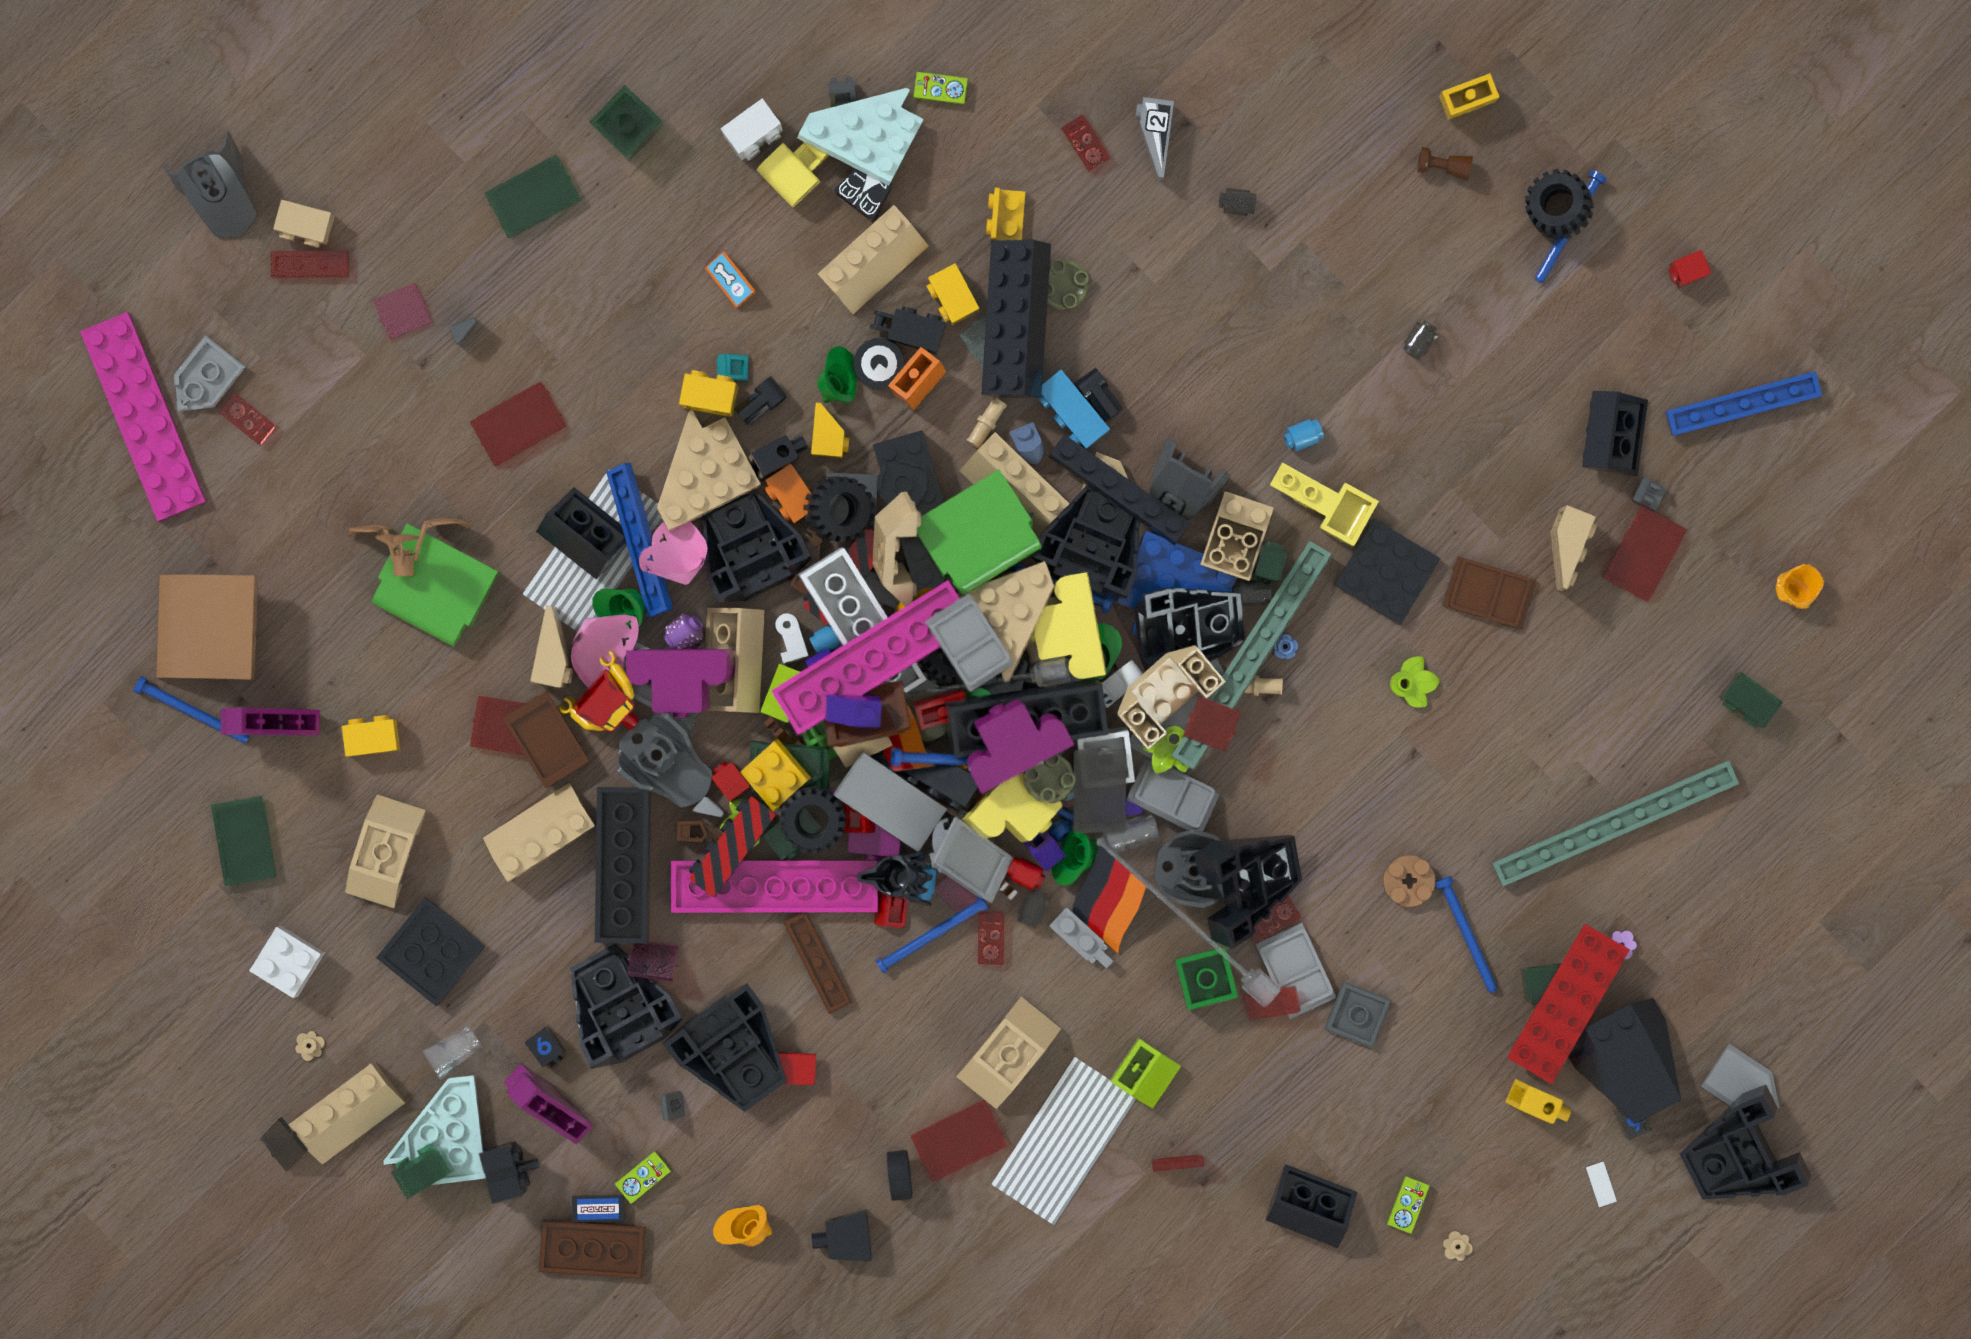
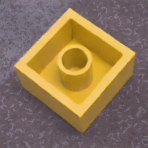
(709, 394)

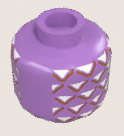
(684, 632)

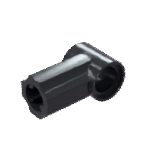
(1096, 390)
(765, 398)

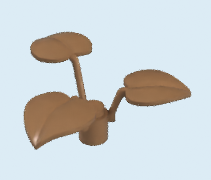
(403, 559)

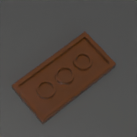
(592, 1249)

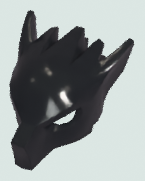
(900, 877)

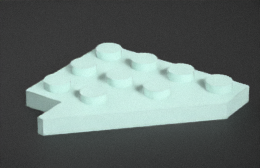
(865, 133)
(454, 1124)

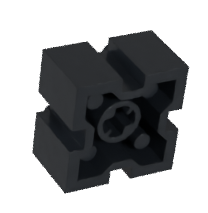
(505, 1172)

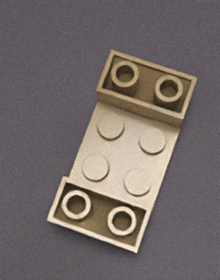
(895, 521)
(1164, 690)
(383, 850)
(1009, 1053)

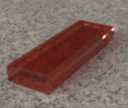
(309, 264)

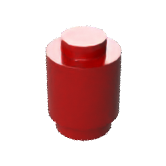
(1025, 873)

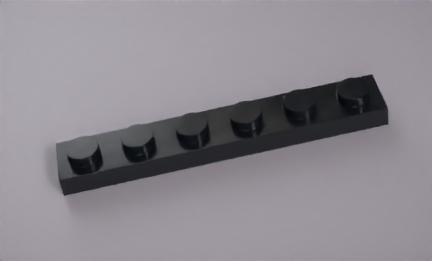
(1119, 489)

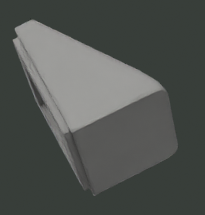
(710, 807)

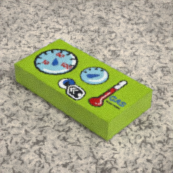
(940, 88)
(643, 1177)
(1408, 1204)

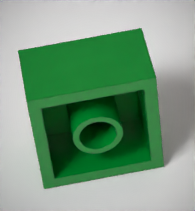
(1205, 978)

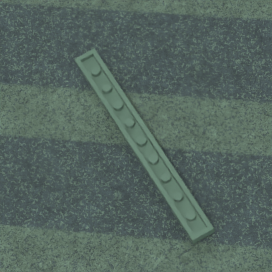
(1261, 641)
(1615, 823)

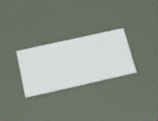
(1601, 1184)

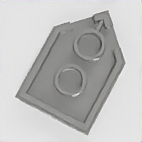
(205, 376)
(1737, 1074)

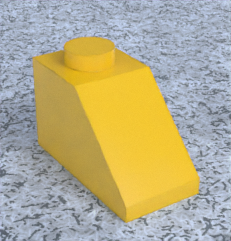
(828, 436)

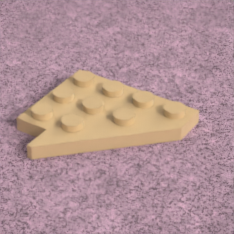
(704, 473)
(1014, 607)

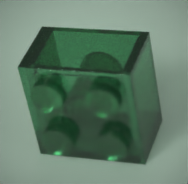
(626, 123)

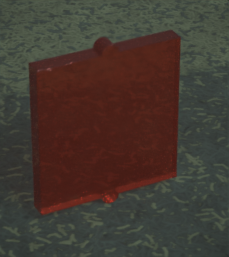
(1212, 724)

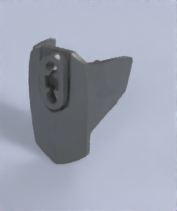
(226, 203)
(1181, 486)
(677, 775)
(1178, 883)

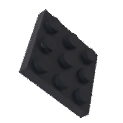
(1387, 571)
(431, 951)

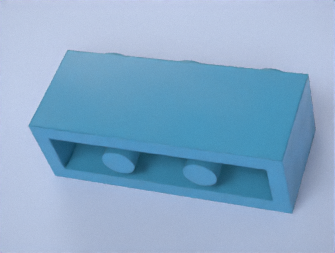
(1072, 410)

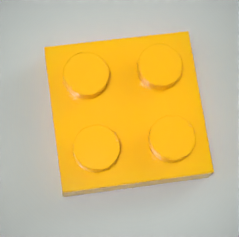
(775, 775)

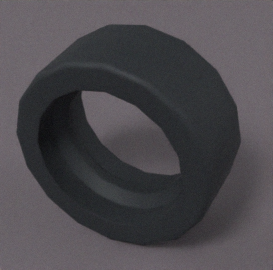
(899, 1175)

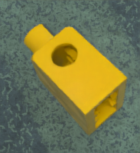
(1537, 1103)

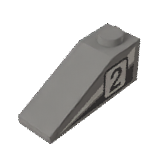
(1155, 127)

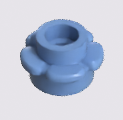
(1285, 653)

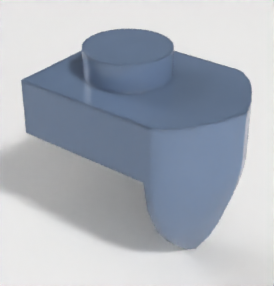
(1028, 443)

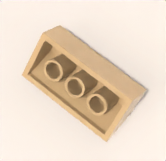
(873, 260)
(1030, 488)
(743, 632)
(539, 832)
(347, 1113)

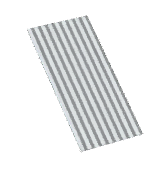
(571, 588)
(1064, 1141)

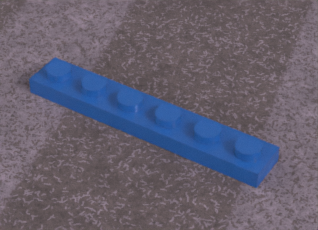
(1743, 403)
(638, 537)

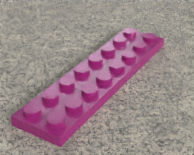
(143, 416)
(864, 660)
(779, 888)

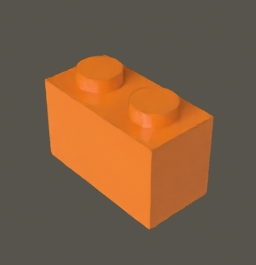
(917, 378)
(790, 491)

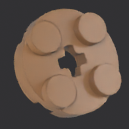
(1420, 890)

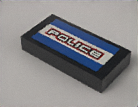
(598, 1208)

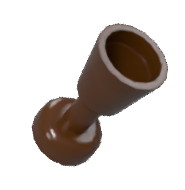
(1455, 165)

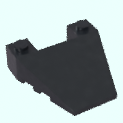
(1253, 879)
(1735, 1158)

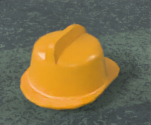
(742, 1226)

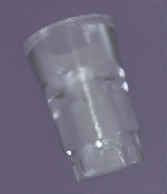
(1138, 832)
(452, 1051)

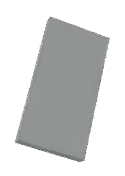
(890, 801)

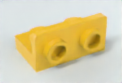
(1007, 214)

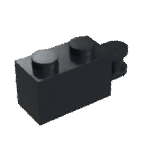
(912, 329)

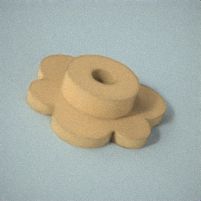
(316, 1042)
(1450, 1245)

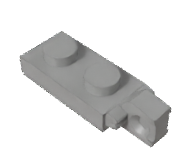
(1081, 937)

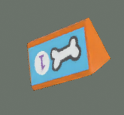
(730, 280)

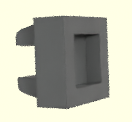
(842, 92)
(1649, 493)

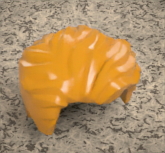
(1799, 586)

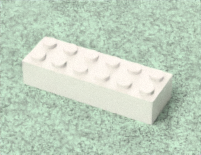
(849, 604)

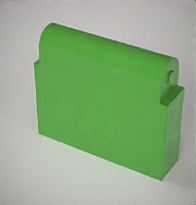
(978, 533)
(443, 592)

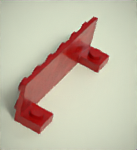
(1568, 1003)

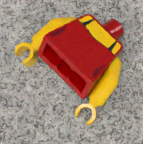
(606, 701)

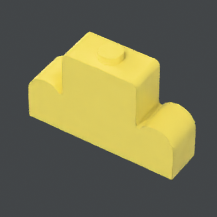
(1072, 628)
(1013, 808)

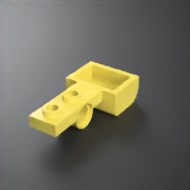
(792, 172)
(1344, 511)

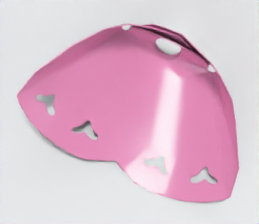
(677, 557)
(598, 638)

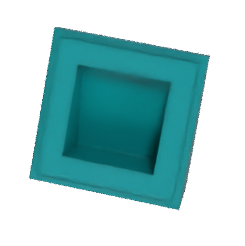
(733, 366)

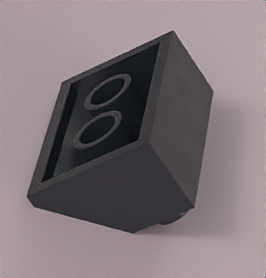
(1615, 432)
(583, 533)
(1311, 1206)

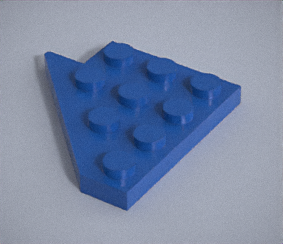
(1171, 566)

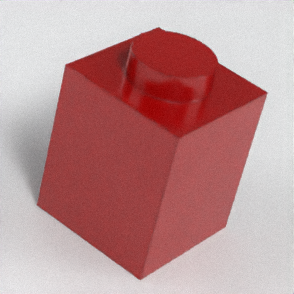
(1689, 269)
(730, 780)

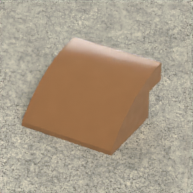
(207, 627)

